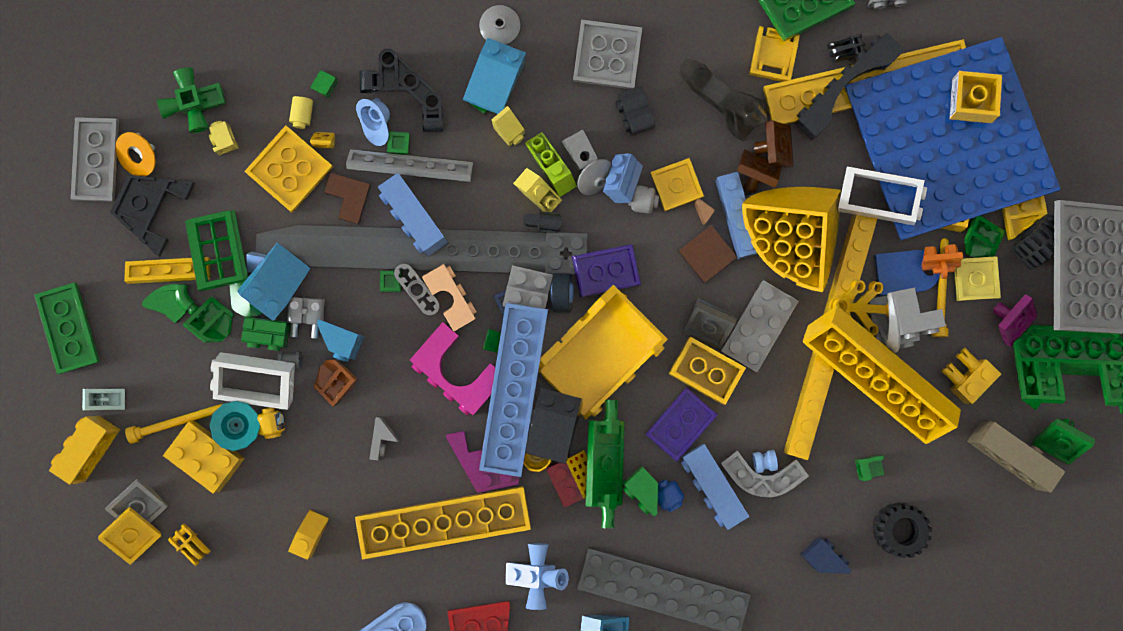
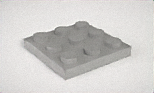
(607, 54)

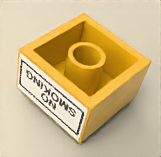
(975, 97)

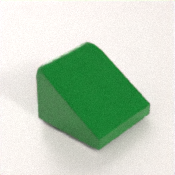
(324, 83)
(492, 341)

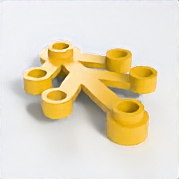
(861, 307)

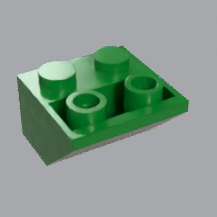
(644, 488)

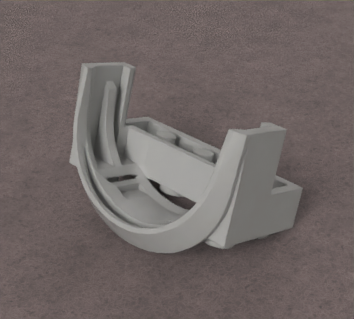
(904, 320)

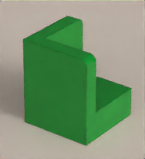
(869, 467)

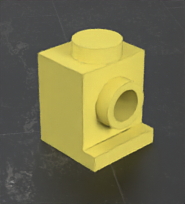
(222, 137)

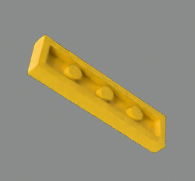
(161, 270)

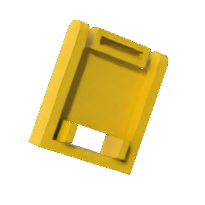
(773, 53)

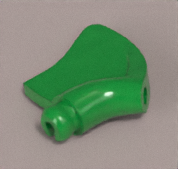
(171, 301)

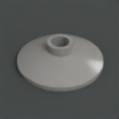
(507, 32)
(594, 177)

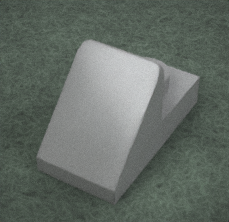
(381, 432)

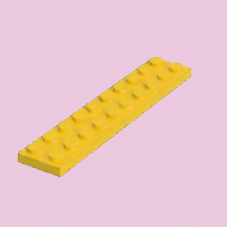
(791, 96)

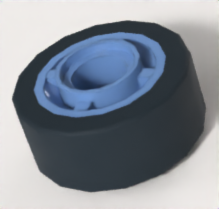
(562, 293)

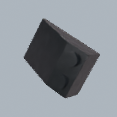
(553, 425)

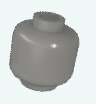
(644, 200)

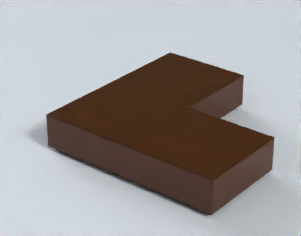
(352, 192)

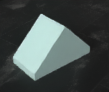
(103, 399)

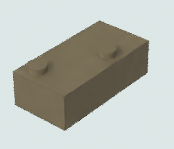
(1016, 456)

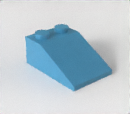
(494, 76)
(274, 281)

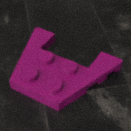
(471, 461)

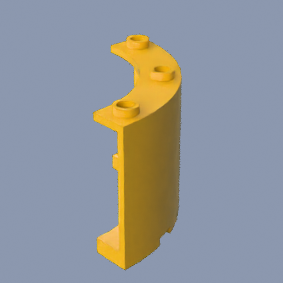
(601, 351)

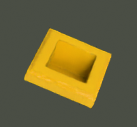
(323, 140)

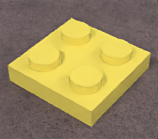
(977, 279)

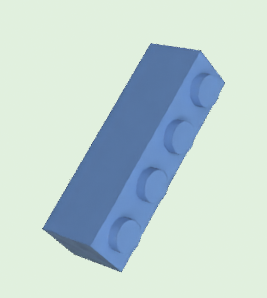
(731, 198)
(412, 214)
(714, 486)

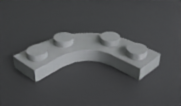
(763, 485)

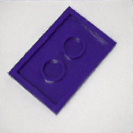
(604, 268)
(681, 424)

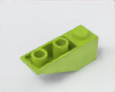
(551, 164)

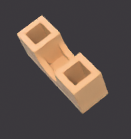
(442, 280)

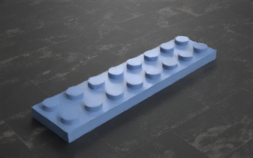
(513, 389)

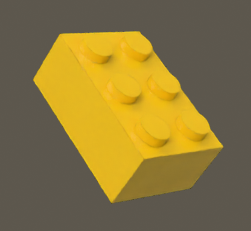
(706, 370)
(84, 449)
(202, 457)

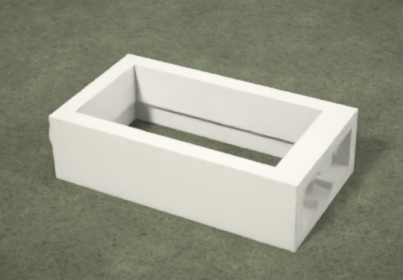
(879, 214)
(253, 364)

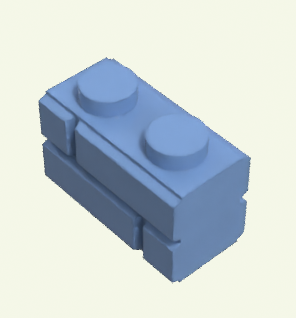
(623, 178)

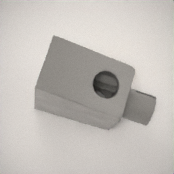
(575, 145)

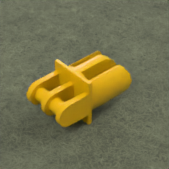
(192, 547)

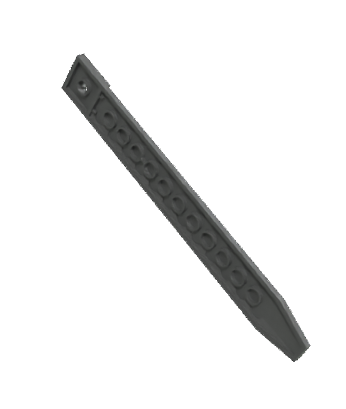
(391, 247)

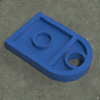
(902, 271)

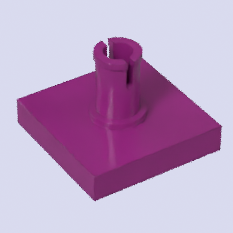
(1015, 320)

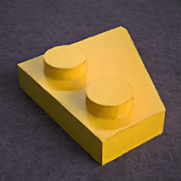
(1023, 215)

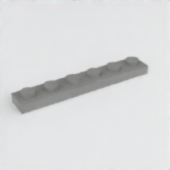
(409, 165)

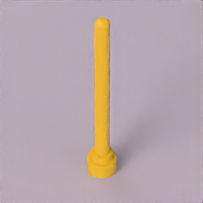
(941, 298)
(135, 433)

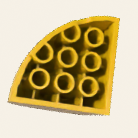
(795, 232)

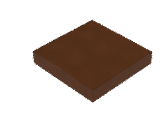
(707, 254)

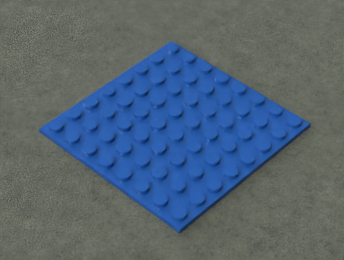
(964, 163)

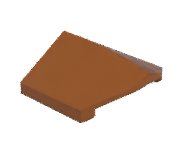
(334, 381)

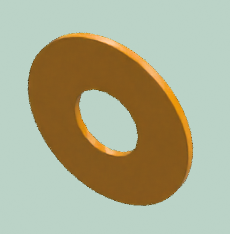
(122, 147)

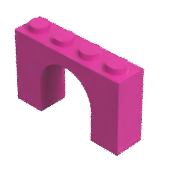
(429, 360)

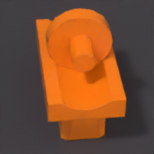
(942, 262)

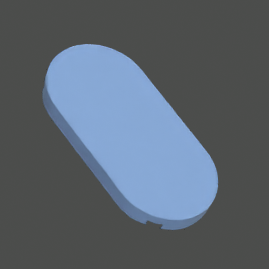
(400, 617)

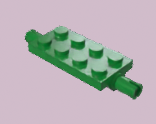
(605, 463)

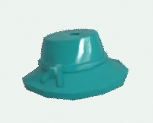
(225, 432)

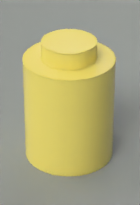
(301, 112)

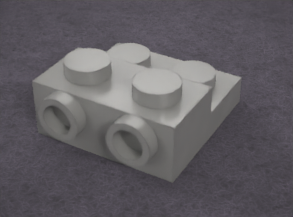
(527, 287)

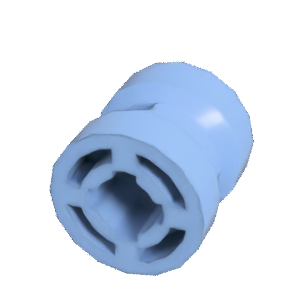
(765, 461)

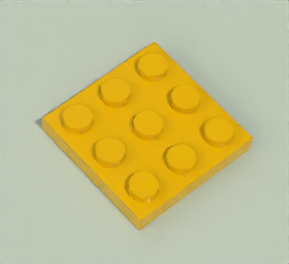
(288, 169)

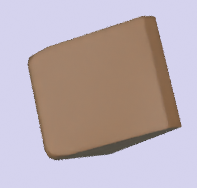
(704, 210)

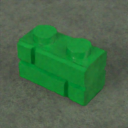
(265, 332)

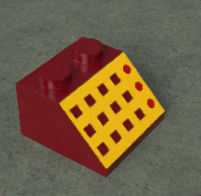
(570, 479)

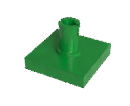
(1063, 441)

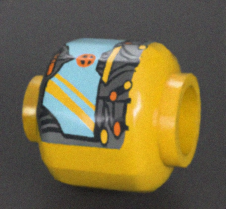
(271, 422)

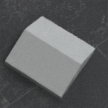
(139, 498)

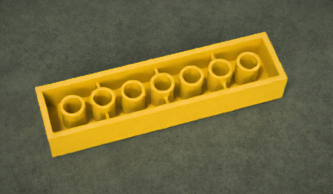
(881, 375)
(443, 522)

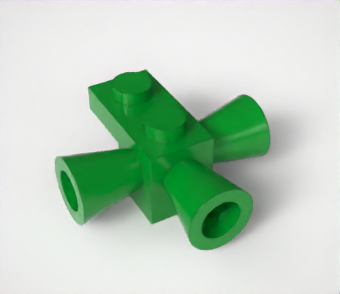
(192, 100)

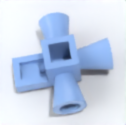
(536, 576)

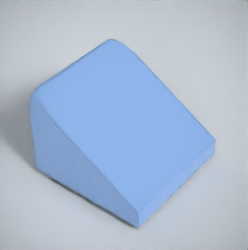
(254, 260)

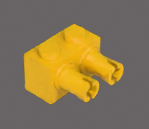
(974, 381)

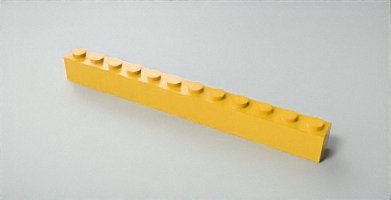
(819, 371)

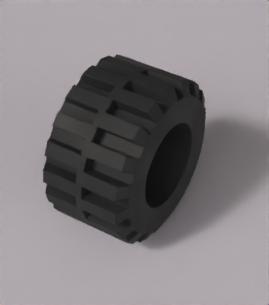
(1036, 243)
(918, 536)

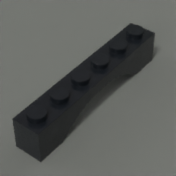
(879, 57)

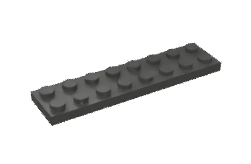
(663, 591)

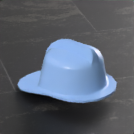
(374, 119)

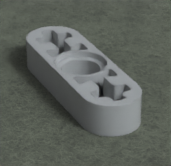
(430, 298)

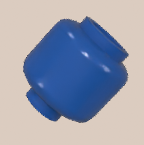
(669, 495)

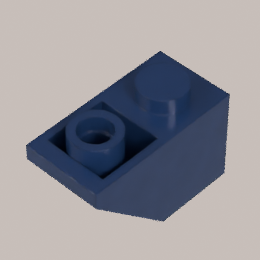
(824, 559)

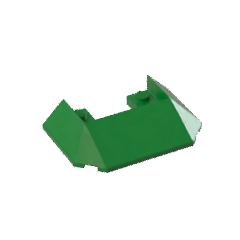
(1047, 353)

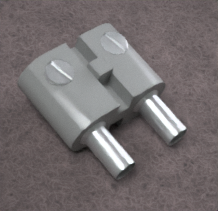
(305, 311)

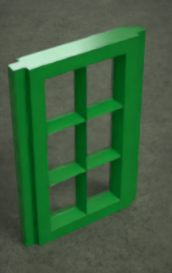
(197, 252)

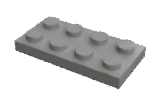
(94, 159)
(759, 326)

